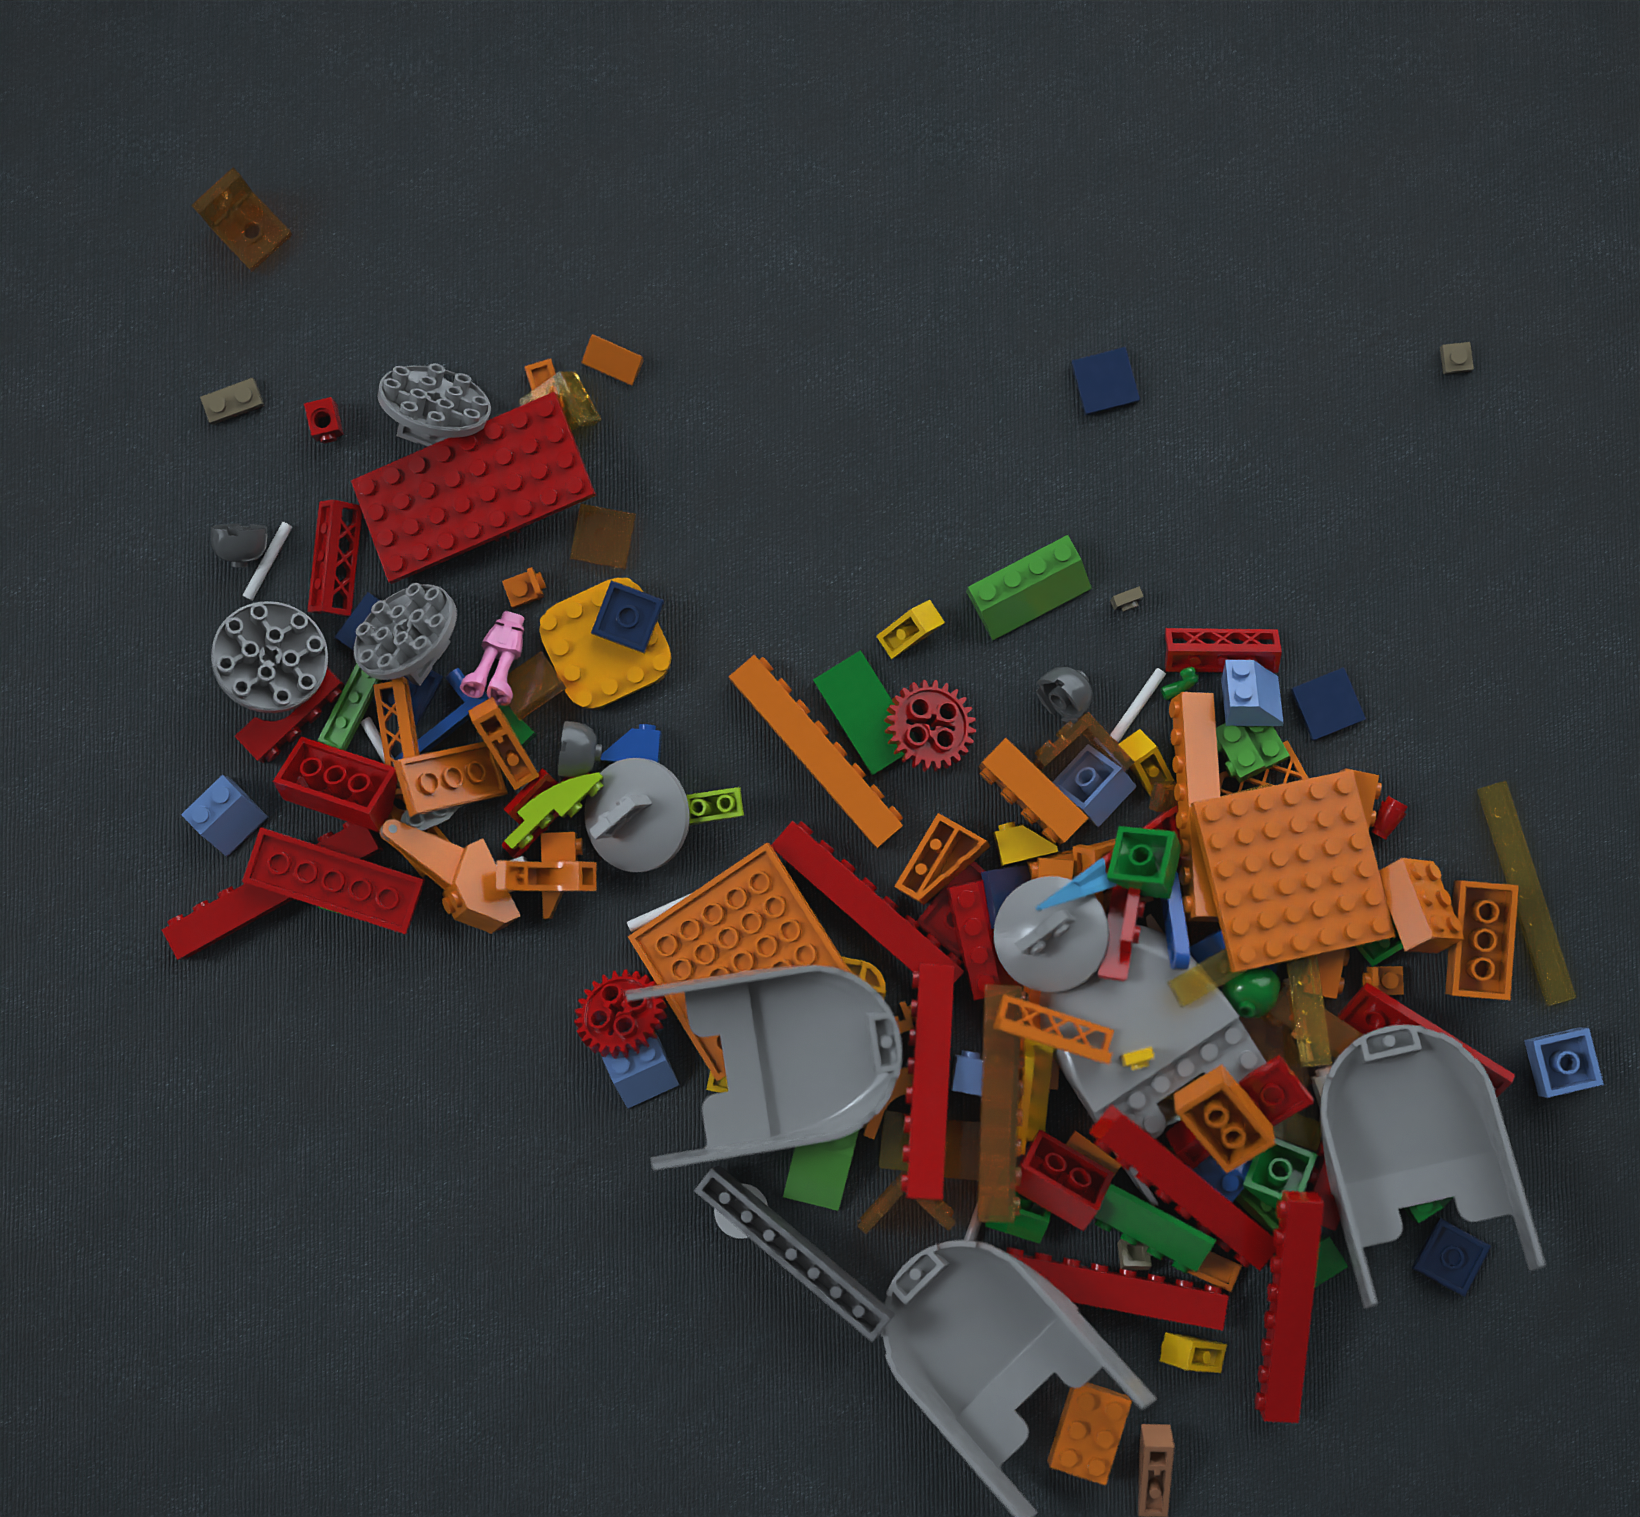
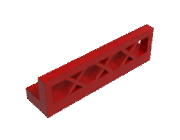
(325, 558)
(1212, 656)

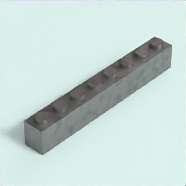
(795, 1252)

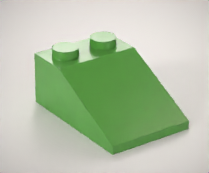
(820, 1172)

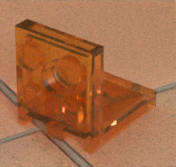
(232, 208)
(1094, 733)
(939, 1210)

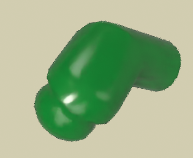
(1189, 679)

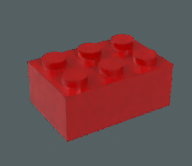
(1062, 1180)

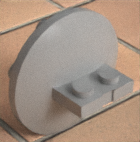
(432, 406)
(406, 633)
(269, 657)
(637, 815)
(1051, 946)

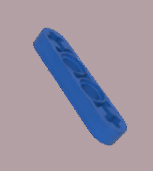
(1176, 928)

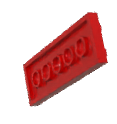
(333, 880)
(1375, 1010)

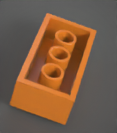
(1033, 792)
(1484, 959)

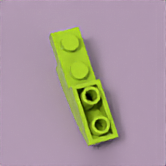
(562, 798)
(715, 805)

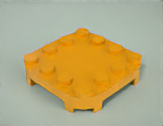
(593, 667)

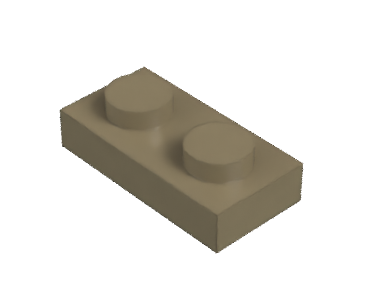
(232, 401)

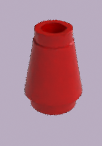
(1388, 817)

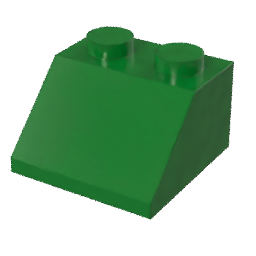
(1145, 860)
(1279, 1170)
(1029, 1224)

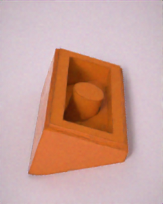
(612, 360)

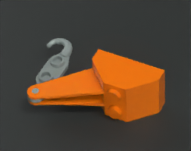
(463, 873)

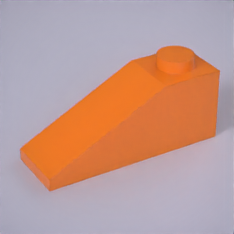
(503, 743)
(558, 848)

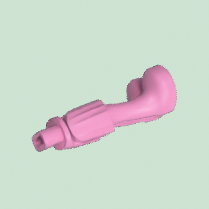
(503, 643)

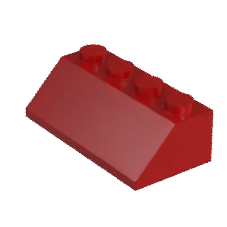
(338, 783)
(976, 938)

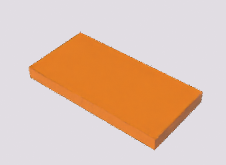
(449, 778)

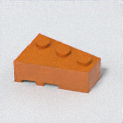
(939, 859)

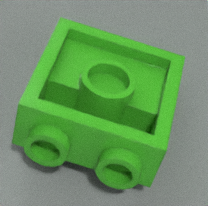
(1249, 749)

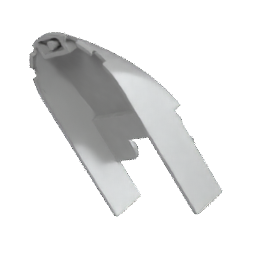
(1146, 1016)
(802, 1057)
(1412, 1125)
(978, 1340)

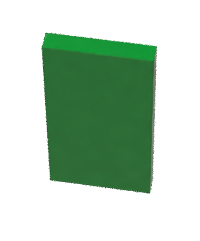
(860, 708)

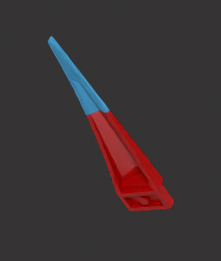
(1095, 877)

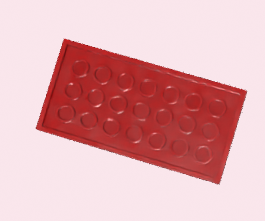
(473, 488)

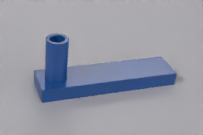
(452, 721)

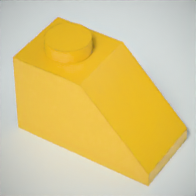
(910, 629)
(1149, 763)
(1020, 844)
(1192, 1353)

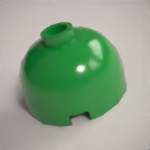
(1252, 992)

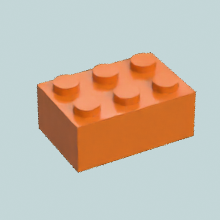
(1420, 906)
(1224, 1118)
(1089, 1432)

